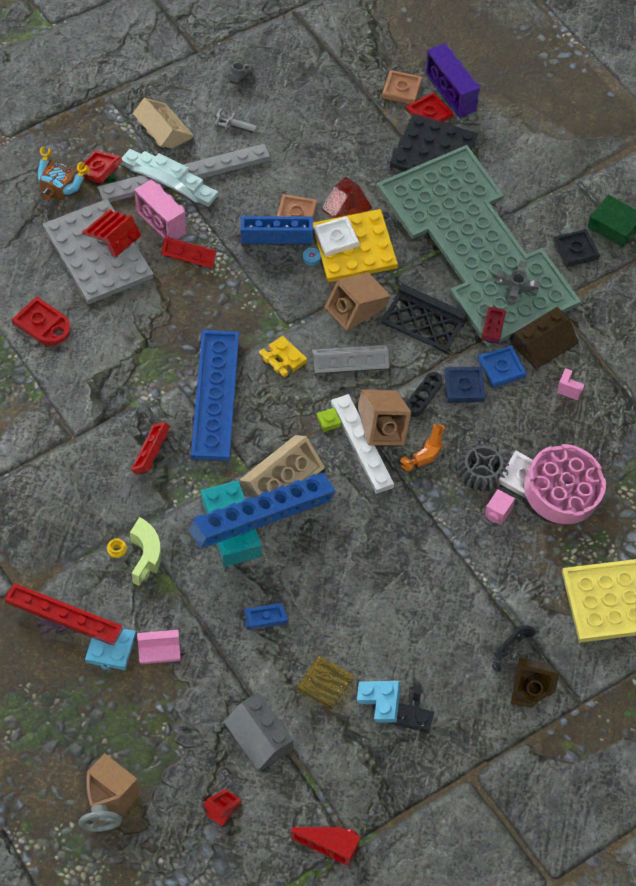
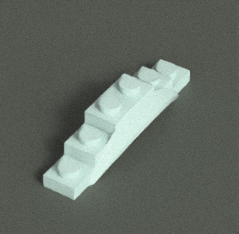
(170, 174)

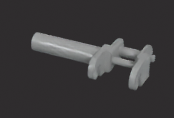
(233, 122)

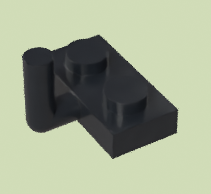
(413, 717)

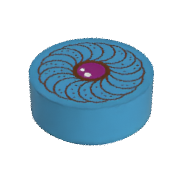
(311, 256)

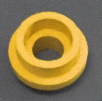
(116, 543)

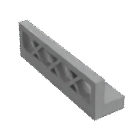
(350, 358)

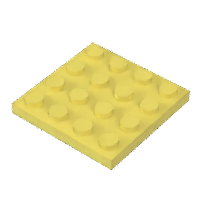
(602, 599)

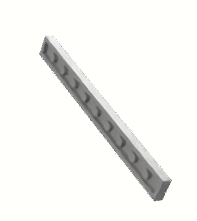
(201, 169)

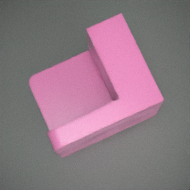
(569, 387)

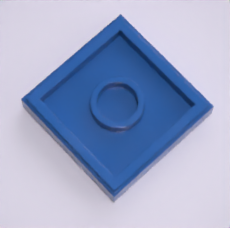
(502, 366)

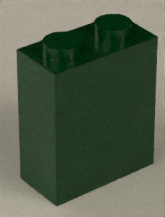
(614, 221)

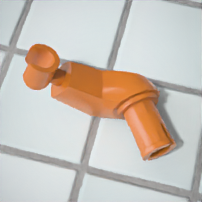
(429, 452)

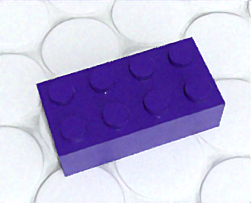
(452, 80)

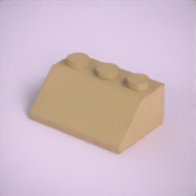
(162, 123)

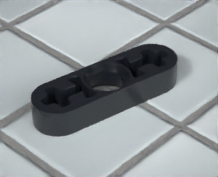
(424, 386)

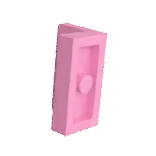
(158, 647)

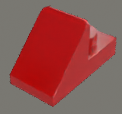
(222, 806)

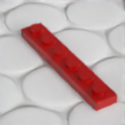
(64, 614)

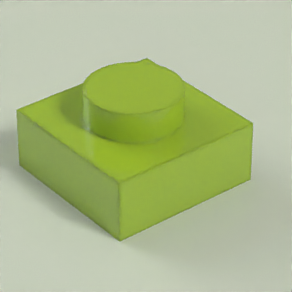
(328, 419)

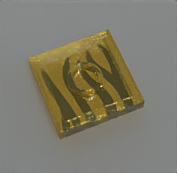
(325, 682)

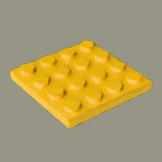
(373, 254)

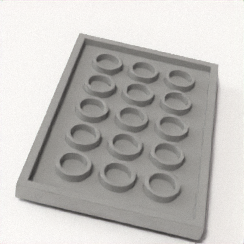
(89, 258)

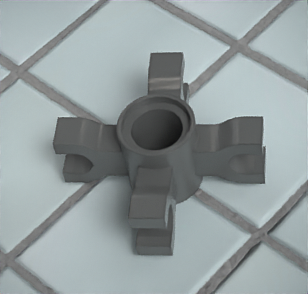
(517, 288)

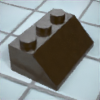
(545, 338)

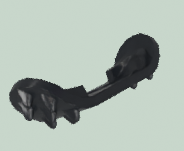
(518, 634)

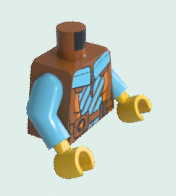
(58, 178)

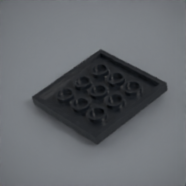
(427, 140)

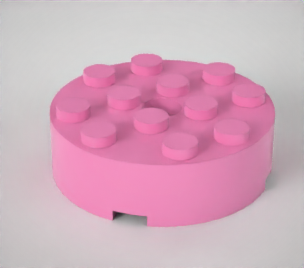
(564, 484)

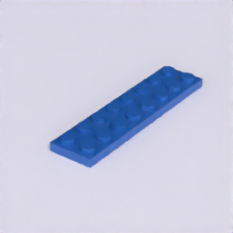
(215, 395)

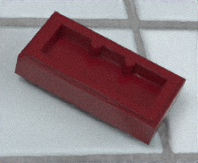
(493, 325)

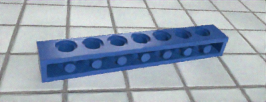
(261, 510)

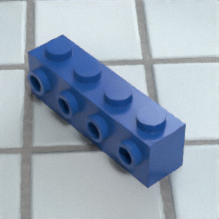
(276, 229)

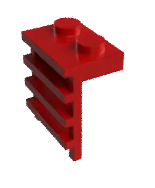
(115, 230)

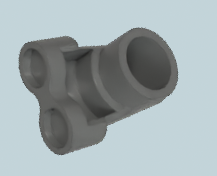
(239, 71)

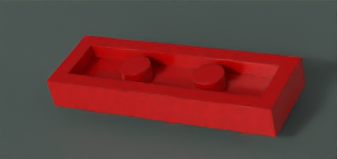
(189, 252)
(150, 448)

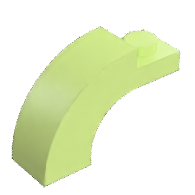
(147, 539)

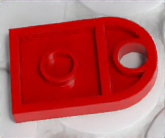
(42, 321)

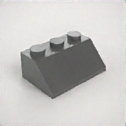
(259, 732)

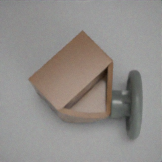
(109, 792)

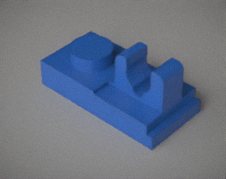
(265, 616)

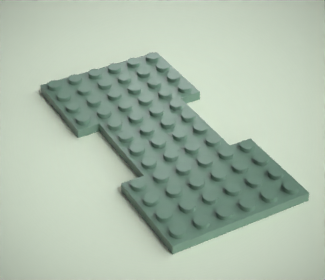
(453, 204)

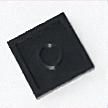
(576, 248)

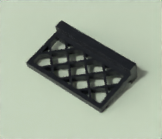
(434, 307)

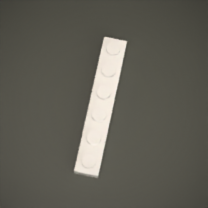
(366, 453)

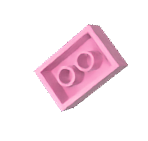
(160, 210)

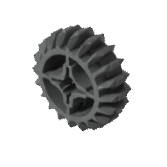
(482, 472)

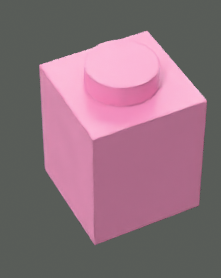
(499, 507)

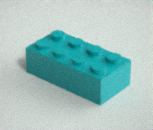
(238, 548)

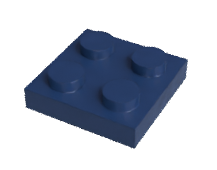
(464, 384)

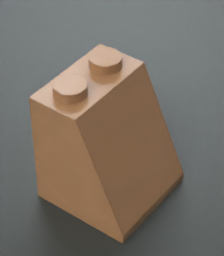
(356, 300)
(383, 417)

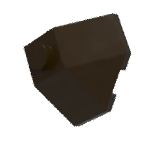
(533, 682)

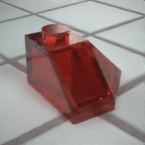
(346, 200)

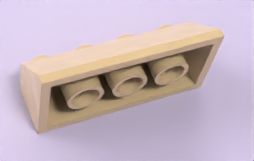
(287, 464)

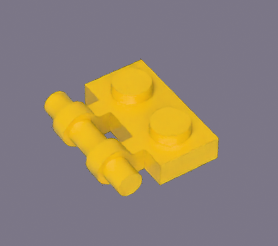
(286, 353)

